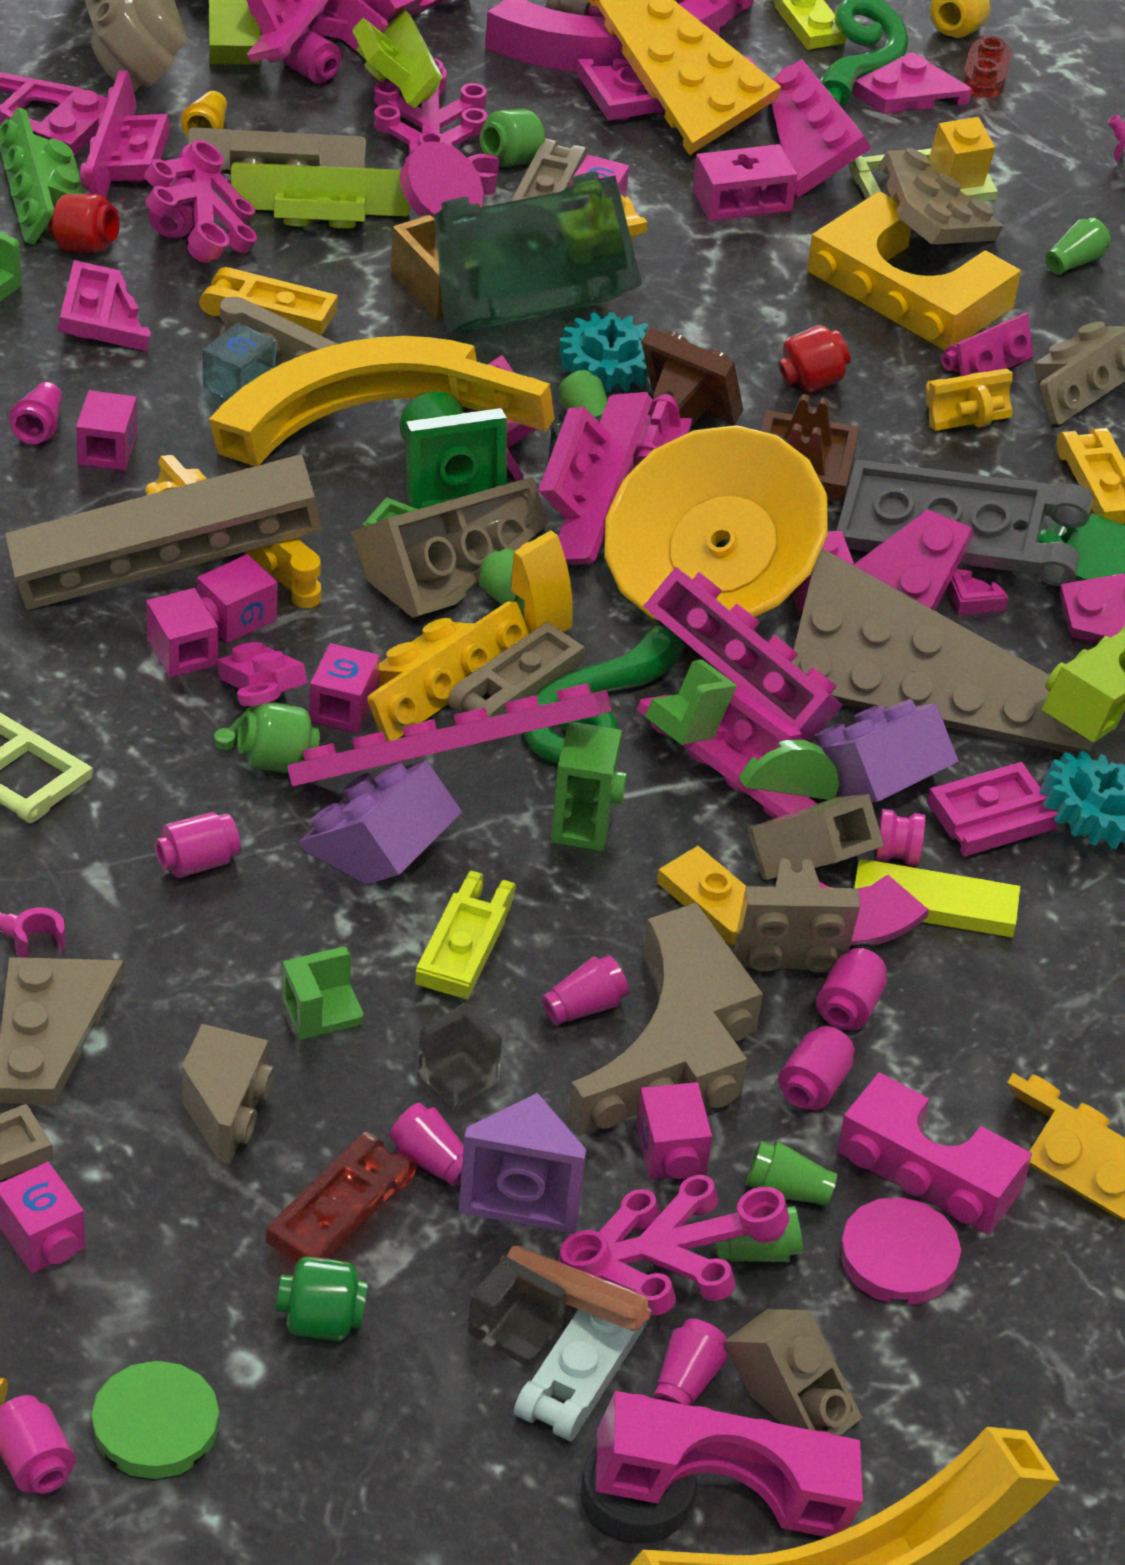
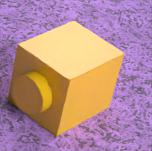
(962, 151)

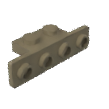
(283, 148)
(1081, 370)

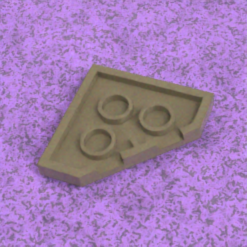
(934, 203)

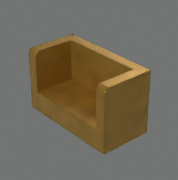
(416, 262)

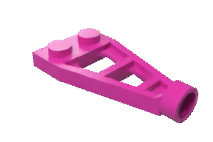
(71, 122)

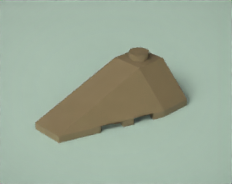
(436, 552)

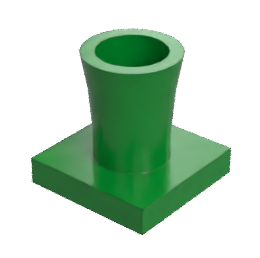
(451, 450)

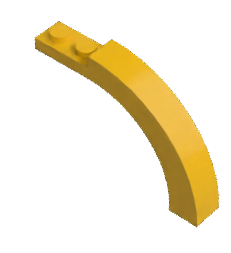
(366, 372)
(934, 1525)

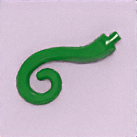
(843, 73)
(638, 667)

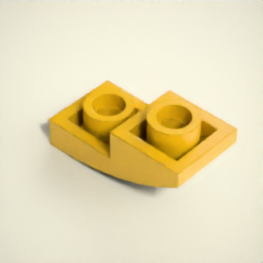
(543, 582)

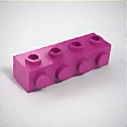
(741, 654)

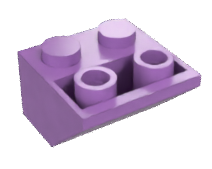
(888, 749)
(382, 822)

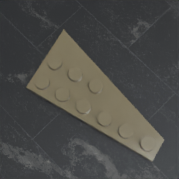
(895, 649)

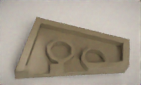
(46, 1020)

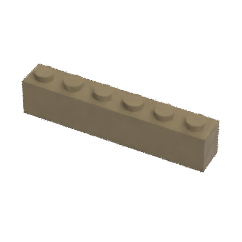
(163, 532)

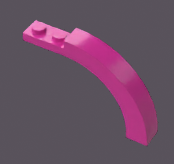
(560, 38)

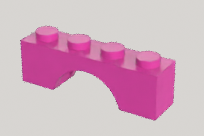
(801, 1473)

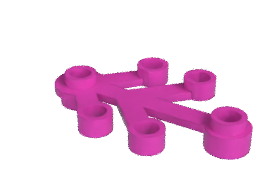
(430, 117)
(203, 164)
(665, 1241)

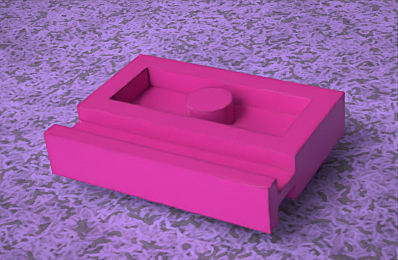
(992, 808)

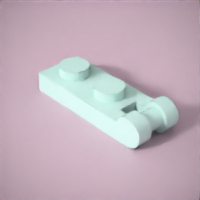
(576, 1372)

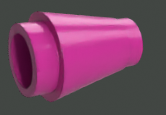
(37, 414)
(586, 991)
(430, 1142)
(691, 1362)

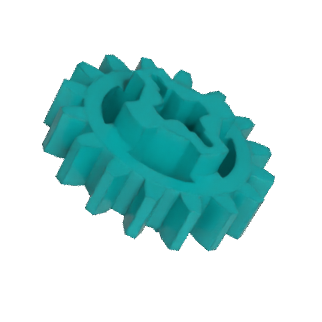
(606, 349)
(1088, 796)

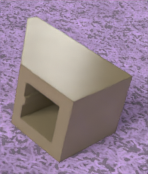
(817, 833)
(222, 1085)
(793, 1371)

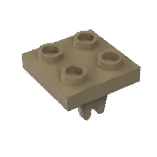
(795, 922)

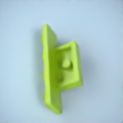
(400, 57)
(320, 192)

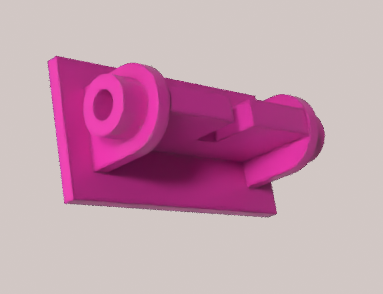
(991, 349)
(660, 428)

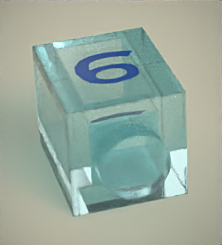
(237, 359)

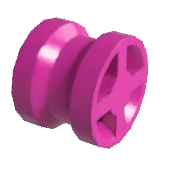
(901, 837)

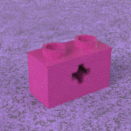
(744, 182)

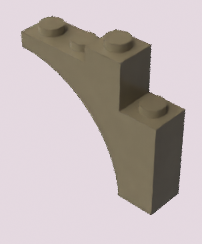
(700, 1014)

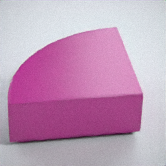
(974, 595)

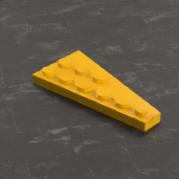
(687, 68)

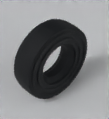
(637, 1521)

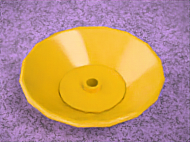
(713, 490)

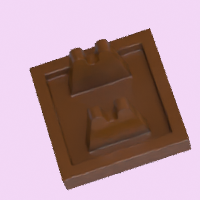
(694, 376)
(825, 443)

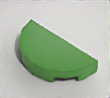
(793, 769)

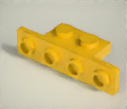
(423, 672)
(1076, 1146)

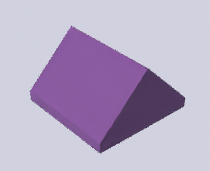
(523, 1168)

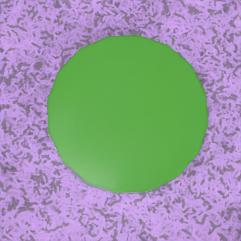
(155, 1419)

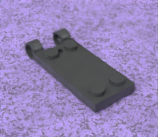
(890, 496)

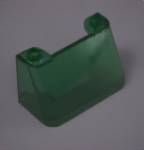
(533, 254)

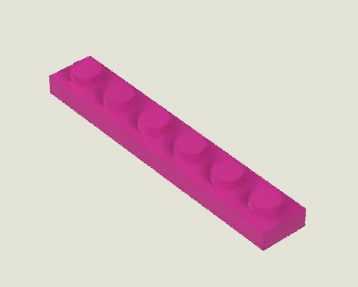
(470, 729)

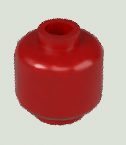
(84, 223)
(814, 359)

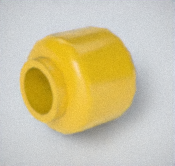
(959, 17)

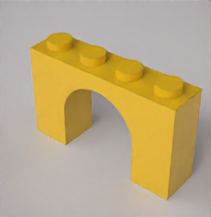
(938, 308)

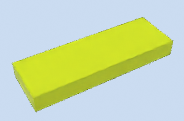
(951, 898)

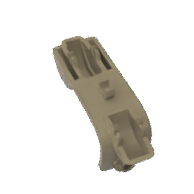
(136, 37)

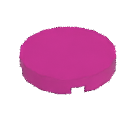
(438, 174)
(900, 1250)

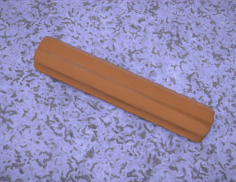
(588, 1291)

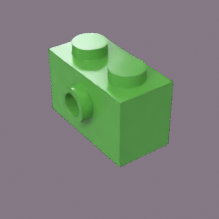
(587, 786)

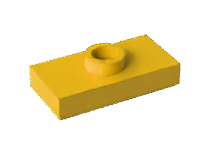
(704, 881)

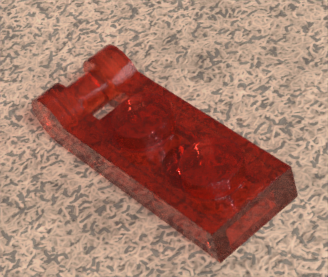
(340, 1199)

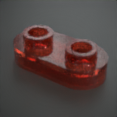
(987, 66)

